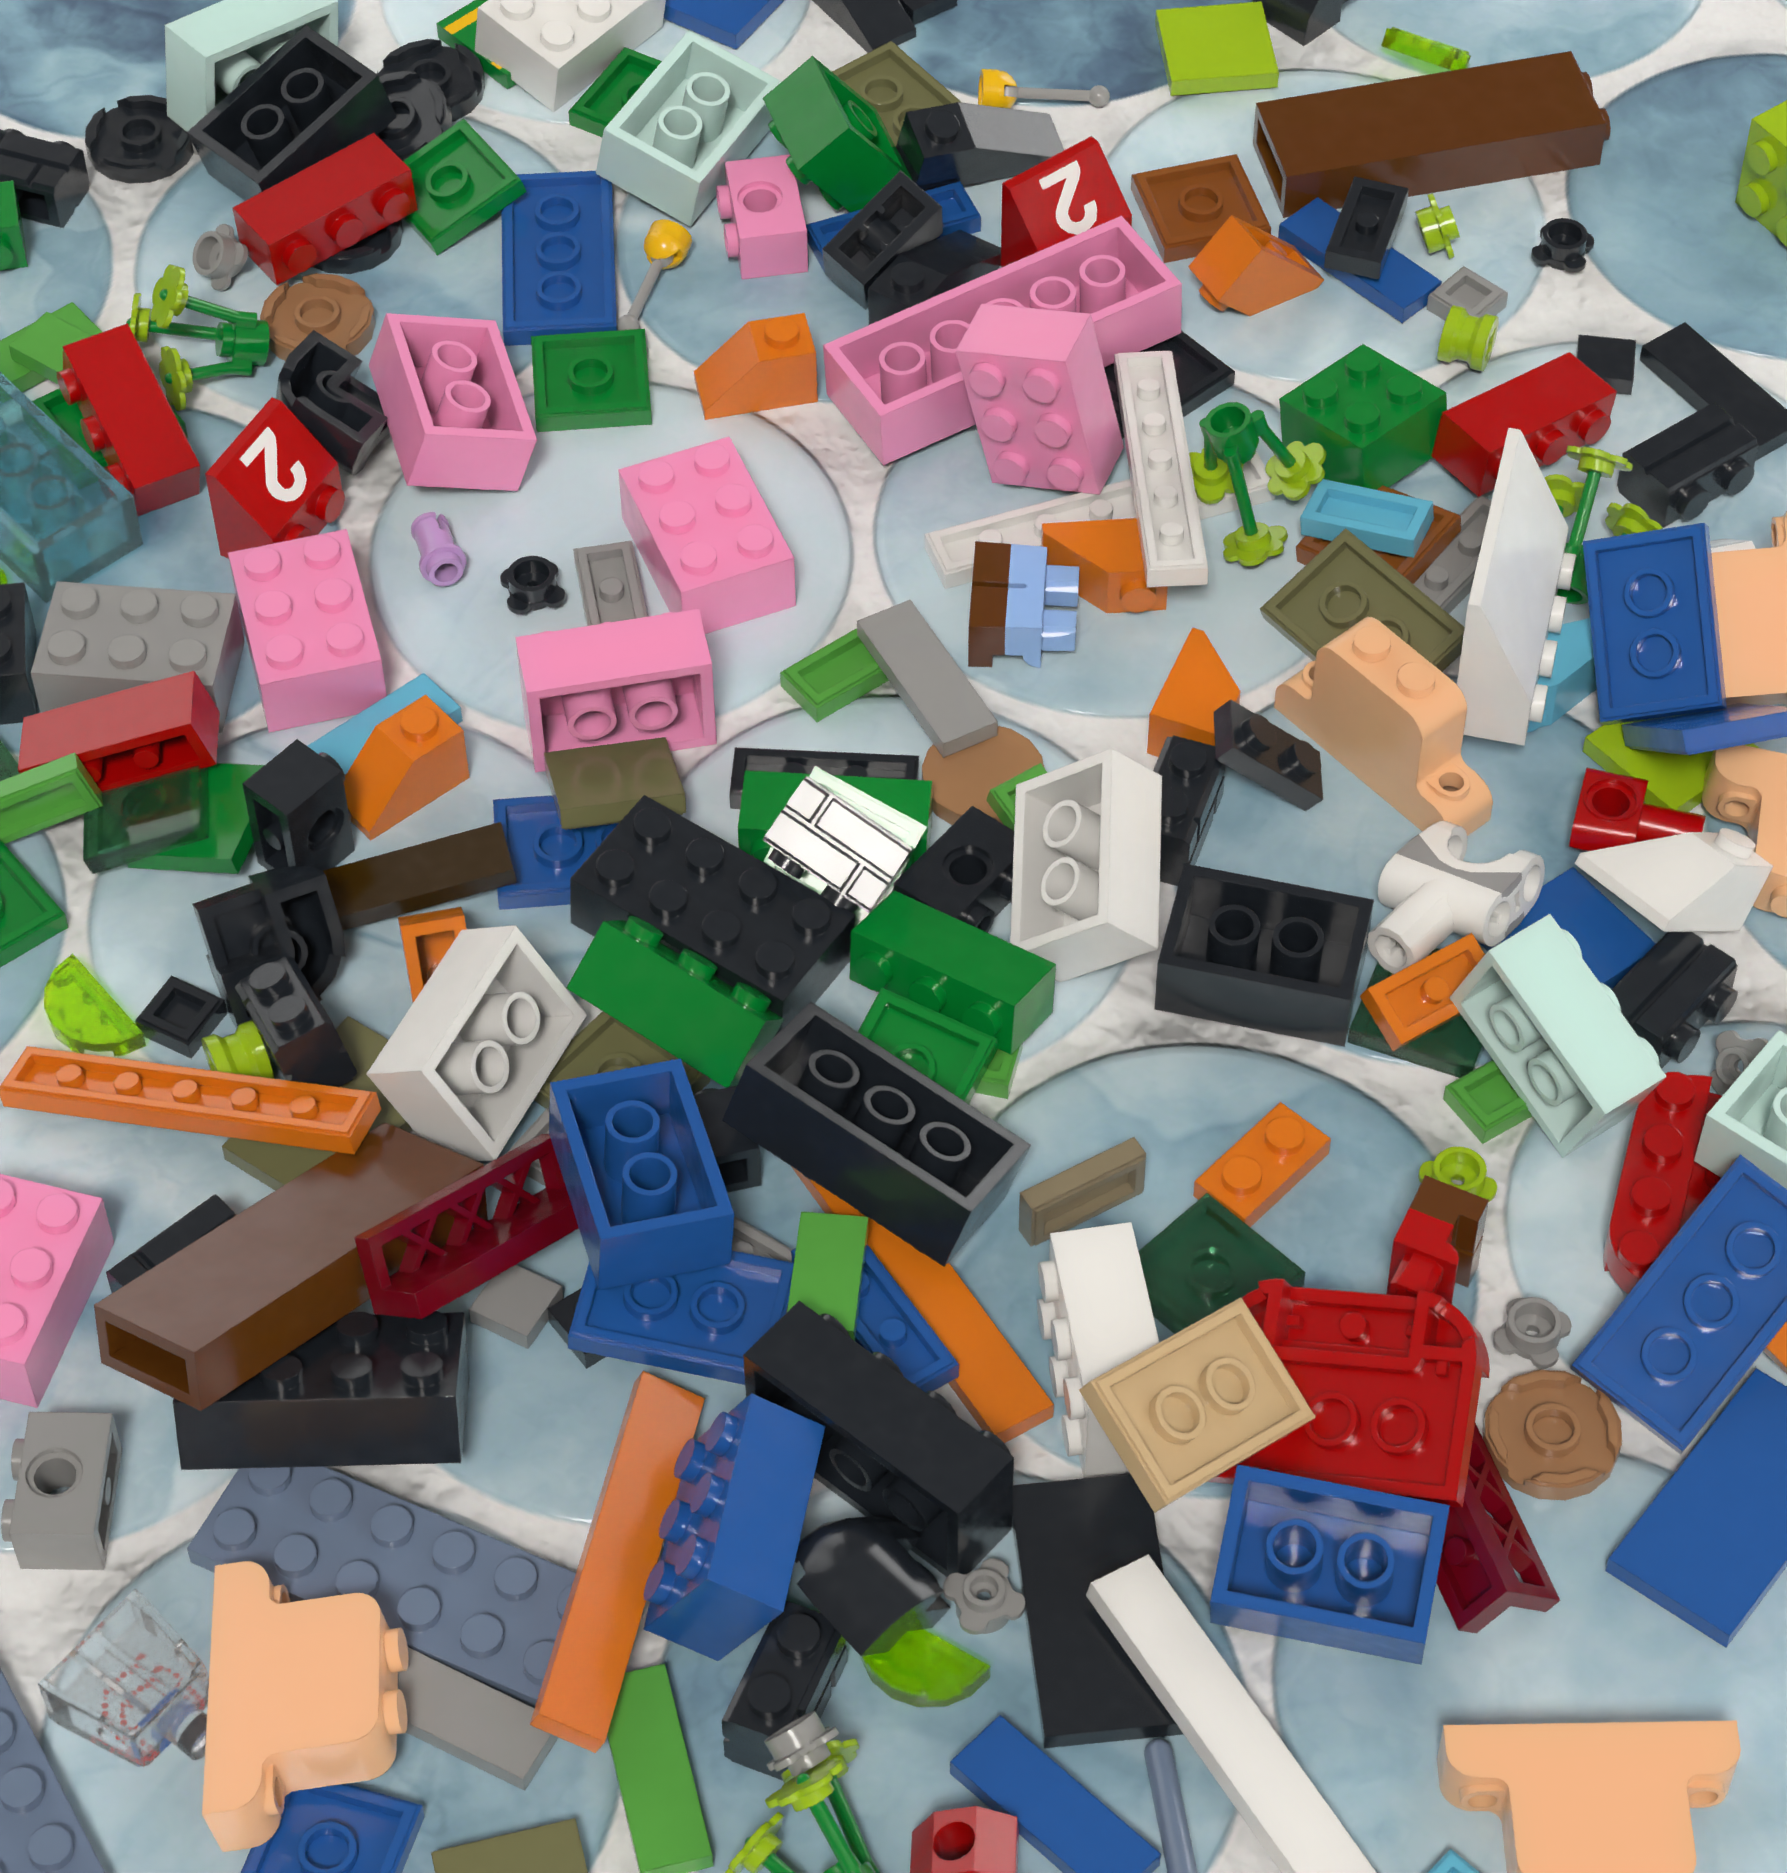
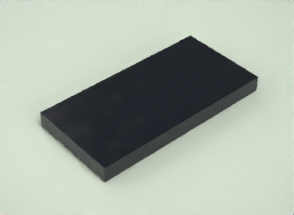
(1082, 1675)

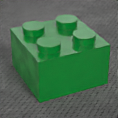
(832, 136)
(1367, 417)

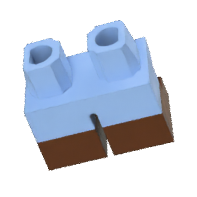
(1009, 604)

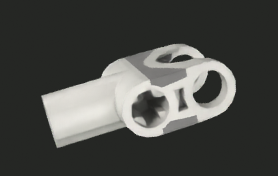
(1443, 894)

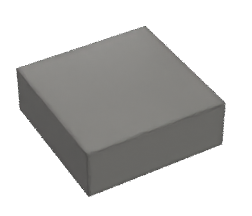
(1467, 291)
(515, 1305)

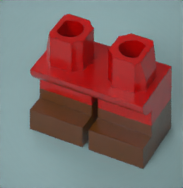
(1437, 1241)

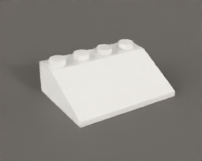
(1514, 601)

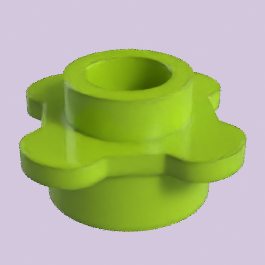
(1437, 227)
(1461, 1165)

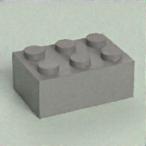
(130, 636)

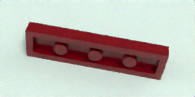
(469, 1255)
(1483, 1550)

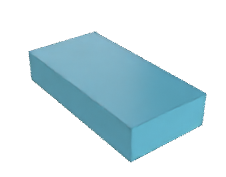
(1375, 517)

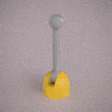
(1000, 90)
(665, 249)

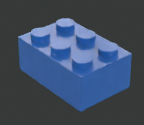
(640, 1174)
(733, 1527)
(1328, 1564)

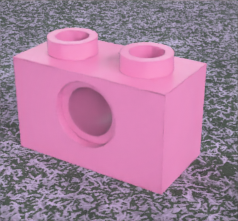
(764, 216)

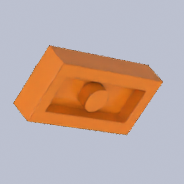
(1419, 995)
(1264, 1164)

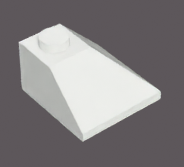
(1684, 878)

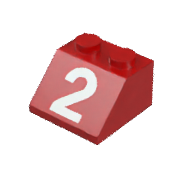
(1059, 201)
(273, 483)

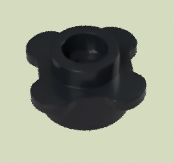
(1563, 245)
(532, 585)

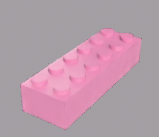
(902, 373)

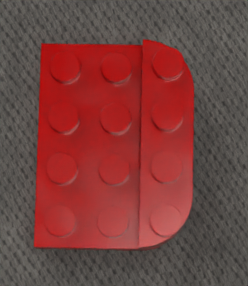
(1659, 1176)
(1387, 1388)

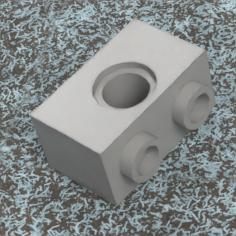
(71, 1526)

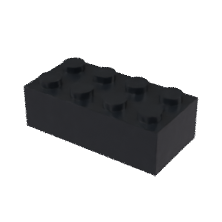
(717, 904)
(876, 1133)
(346, 1397)
(887, 1440)

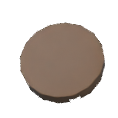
(323, 304)
(969, 774)
(1552, 1435)

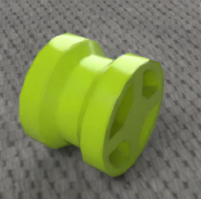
(1468, 338)
(239, 1052)

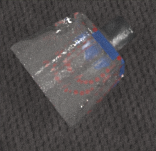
(132, 1687)

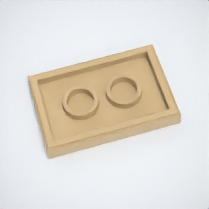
(1197, 1404)

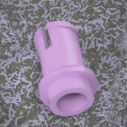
(440, 558)

